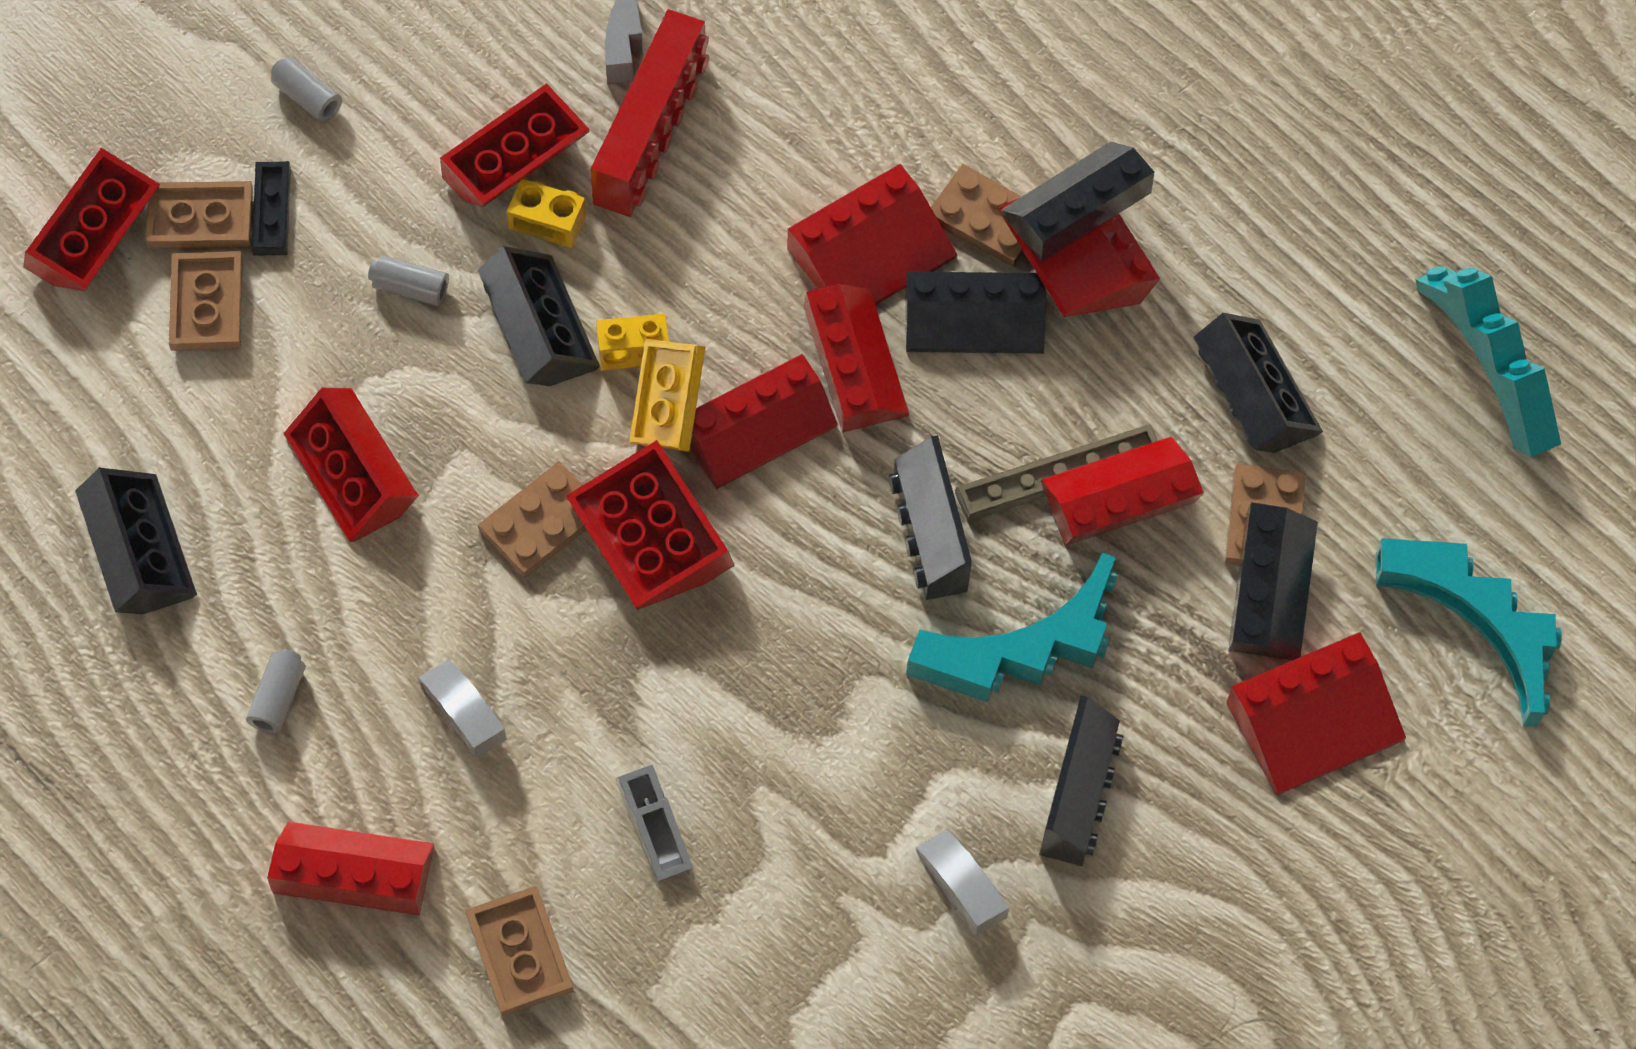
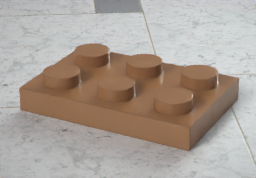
(971, 212)
(200, 215)
(205, 301)
(1260, 486)
(535, 521)
(519, 950)

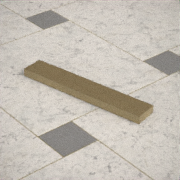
(1024, 482)

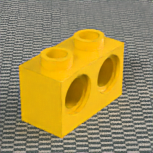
(544, 219)
(623, 339)

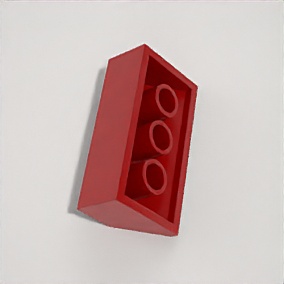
(511, 147)
(89, 222)
(854, 356)
(760, 421)
(350, 463)
(1121, 490)
(350, 868)

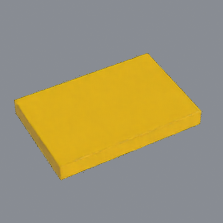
(667, 394)

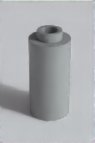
(306, 89)
(409, 280)
(276, 691)

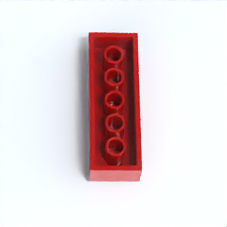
(649, 113)

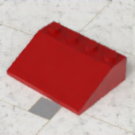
(872, 237)
(1096, 271)
(650, 528)
(1316, 713)

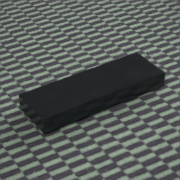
(271, 208)

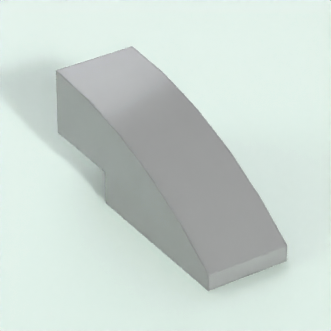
(622, 39)
(463, 708)
(654, 822)
(963, 882)

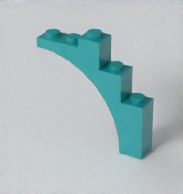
(1497, 341)
(1445, 575)
(980, 663)

